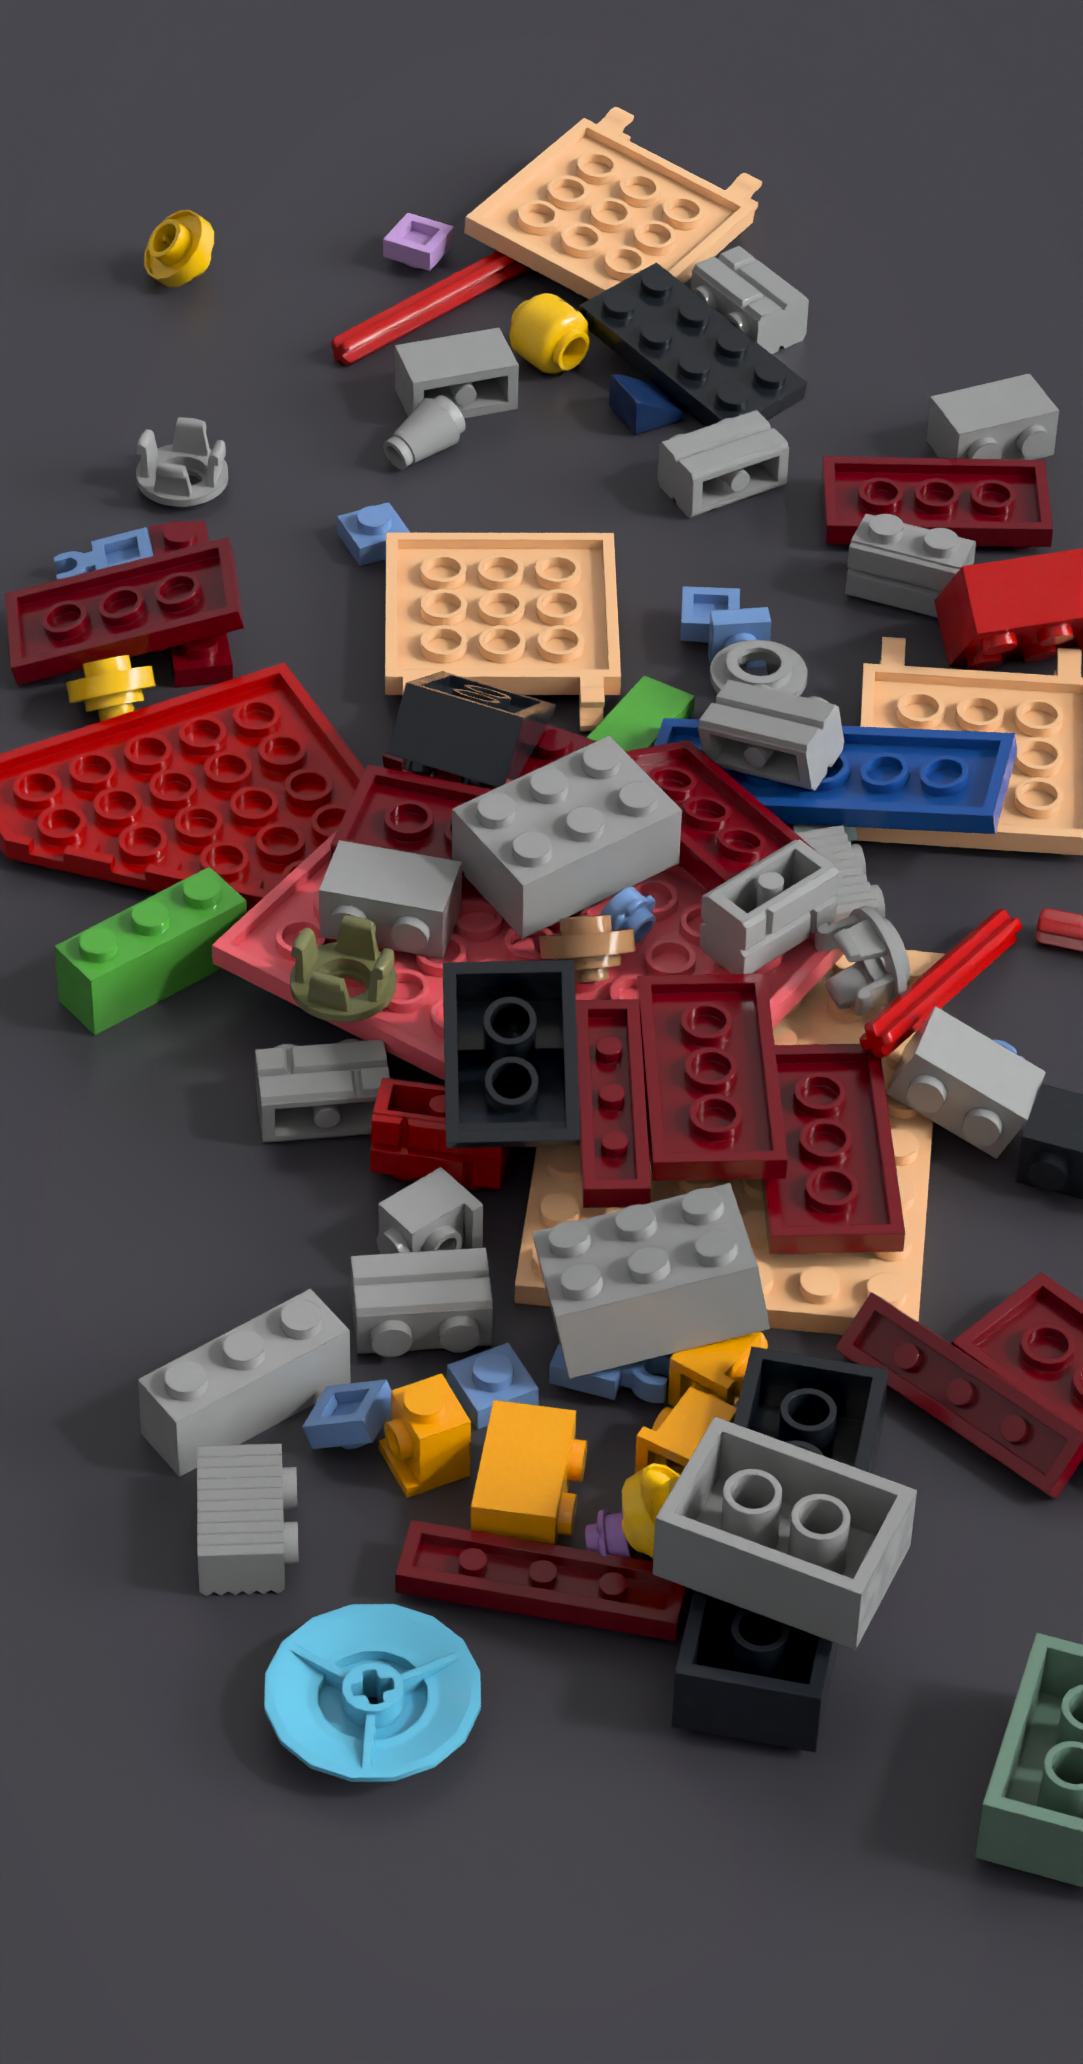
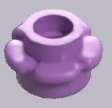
(607, 1536)

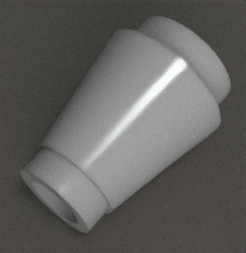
(426, 431)

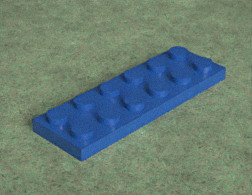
(891, 780)

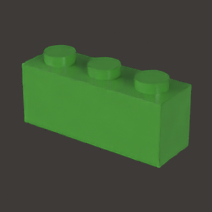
(146, 951)

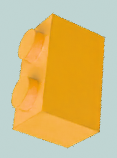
(527, 1473)

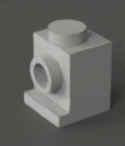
(430, 1217)

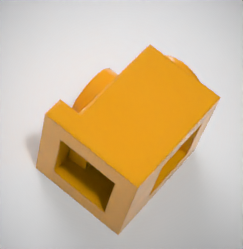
(713, 1368)
(680, 1430)
(427, 1436)

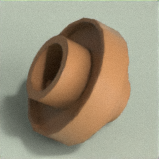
(590, 945)

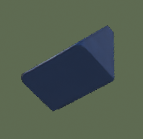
(641, 404)

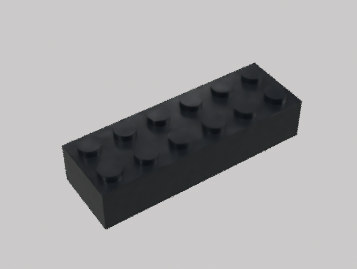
(736, 1667)

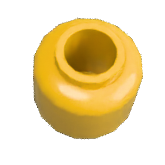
(549, 333)

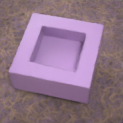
(418, 241)

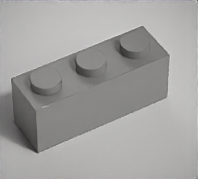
(244, 1380)

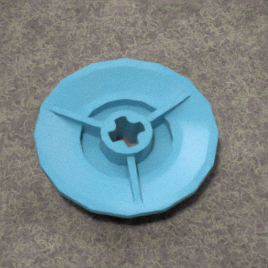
(384, 1651)

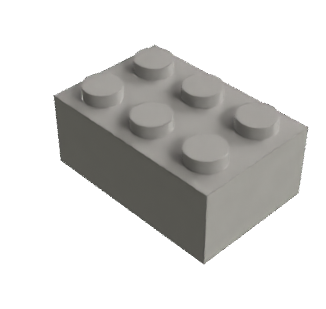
(566, 836)
(651, 1280)
(784, 1532)

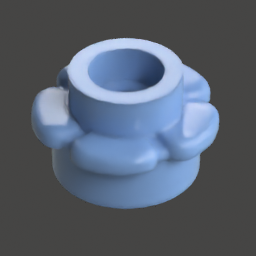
(631, 911)

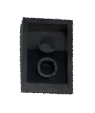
(467, 729)
(510, 1054)

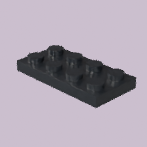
(690, 348)

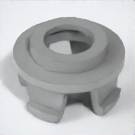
(165, 470)
(784, 666)
(879, 956)

